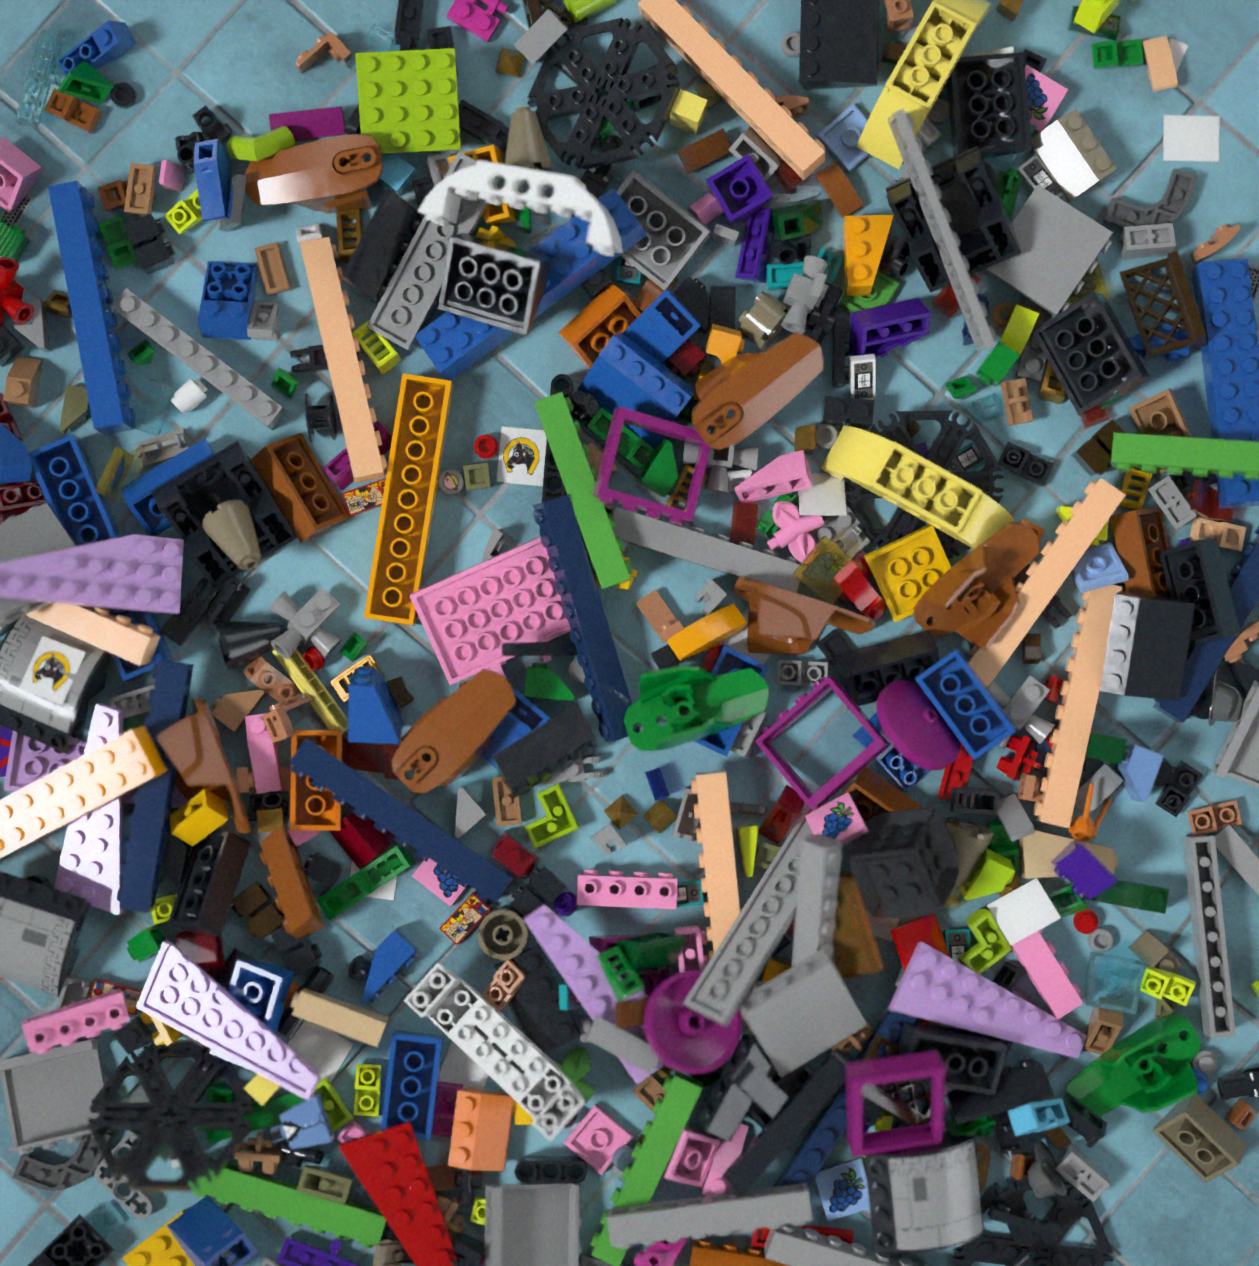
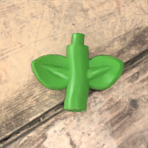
(576, 1067)

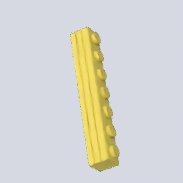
(311, 685)

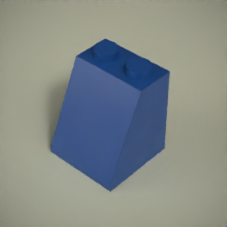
(372, 709)

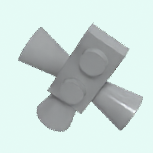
(804, 293)
(720, 462)
(305, 623)
(1021, 708)

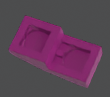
(445, 1108)

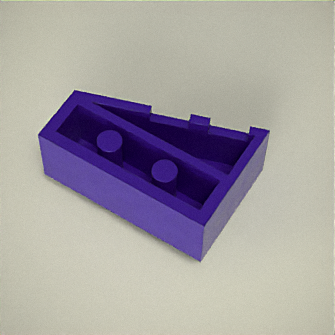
(887, 326)

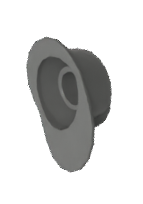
(1226, 701)
(1042, 1174)

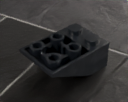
(75, 1246)

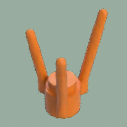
(1083, 827)

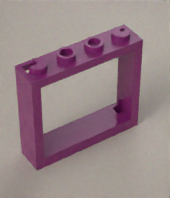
(632, 503)
(788, 717)
(887, 1071)

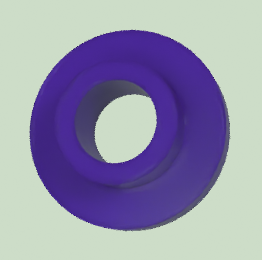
(566, 903)

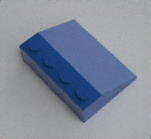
(636, 381)

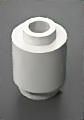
(189, 395)

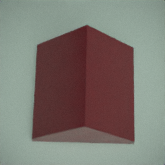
(361, 839)

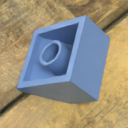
(1139, 772)

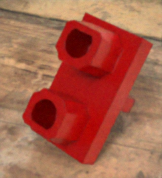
(1022, 748)

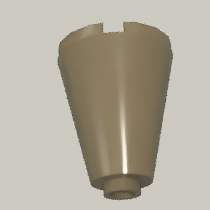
(526, 142)
(234, 533)
(969, 843)

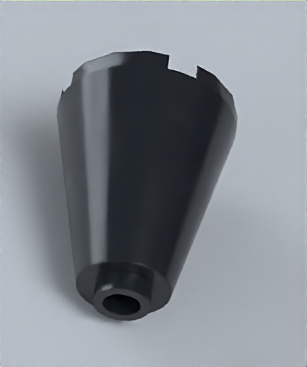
(246, 640)

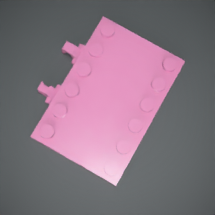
(490, 605)

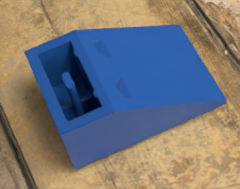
(227, 300)
(663, 326)
(518, 722)
(896, 765)
(211, 1236)

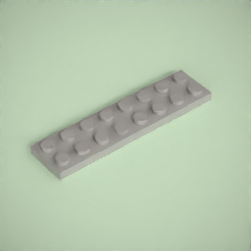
(421, 271)

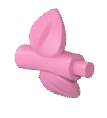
(794, 530)

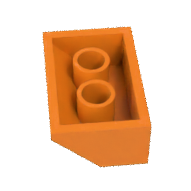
(598, 322)
(481, 1130)

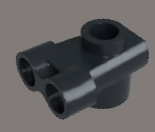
(216, 129)
(185, 146)
(792, 249)
(894, 262)
(584, 406)
(271, 800)
(296, 1156)
(468, 1181)

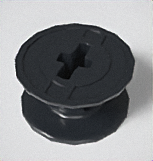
(320, 417)

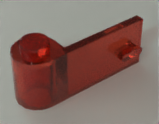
(1206, 503)
(370, 757)

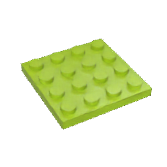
(409, 100)

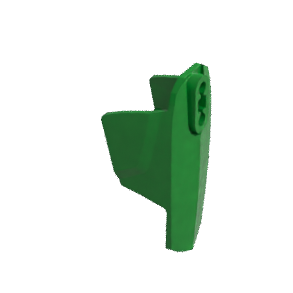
(692, 704)
(1139, 1073)

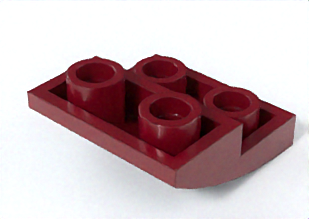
(19, 498)

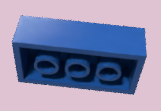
(966, 703)
(412, 1081)

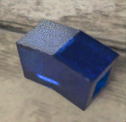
(657, 784)

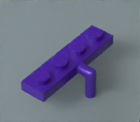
(301, 1254)

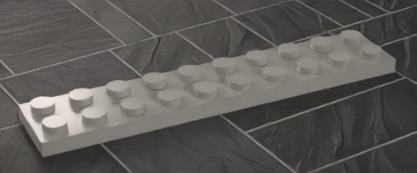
(937, 220)
(752, 934)

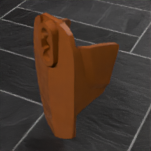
(315, 177)
(754, 388)
(980, 590)
(790, 621)
(453, 732)
(201, 760)

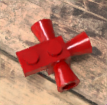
(12, 293)

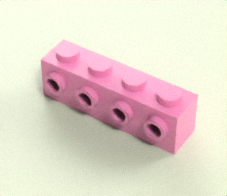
(627, 891)
(691, 955)
(1047, 974)
(75, 1020)

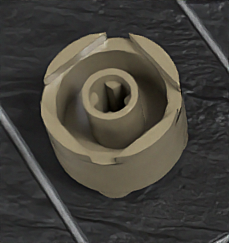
(764, 320)
(497, 946)

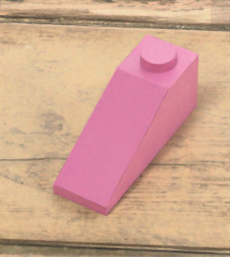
(781, 476)
(263, 756)
(725, 1155)

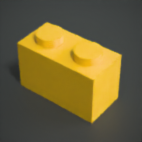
(198, 817)

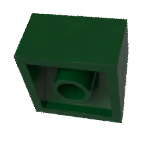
(652, 950)

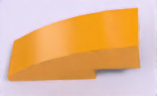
(707, 632)

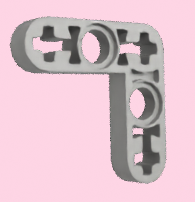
(112, 1186)

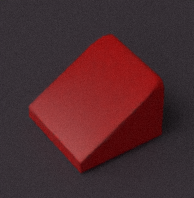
(1054, 685)

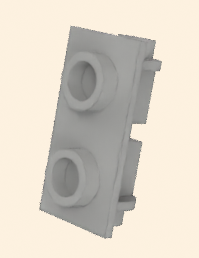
(162, 447)
(853, 541)

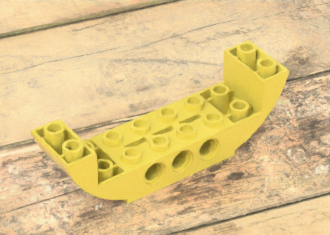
(922, 72)
(916, 486)

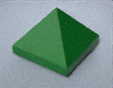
(141, 354)
(285, 382)
(960, 387)
(354, 647)
(219, 1093)

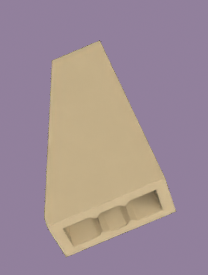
(1041, 848)
(340, 1016)

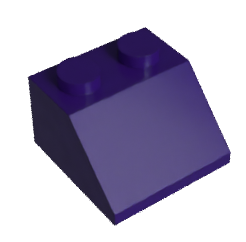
(739, 190)
(1082, 870)

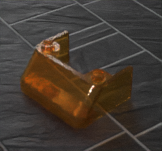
(853, 938)

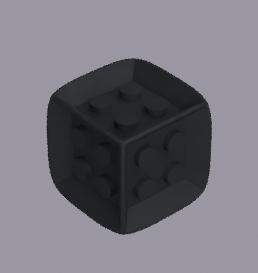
(904, 864)

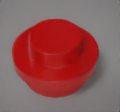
(486, 446)
(314, 658)
(1085, 921)

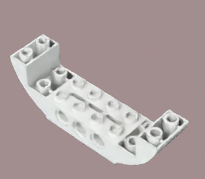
(488, 182)
(497, 1048)

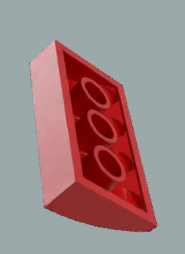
(921, 929)

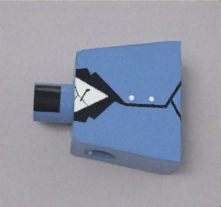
(304, 1124)

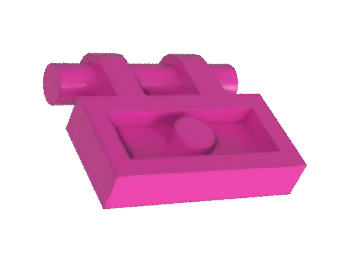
(476, 20)

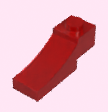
(860, 592)

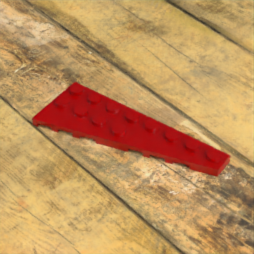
(401, 1187)

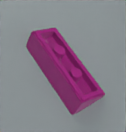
(311, 123)
(339, 467)

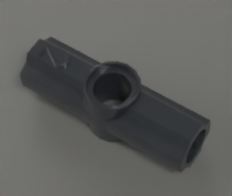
(822, 318)
(317, 981)
(1239, 1084)

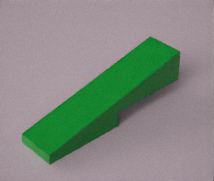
(629, 445)
(365, 881)
(263, 1115)

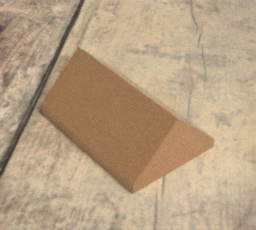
(1160, 417)

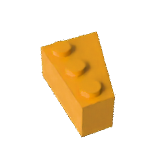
(493, 214)
(862, 251)

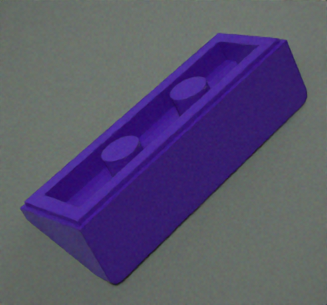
(756, 246)

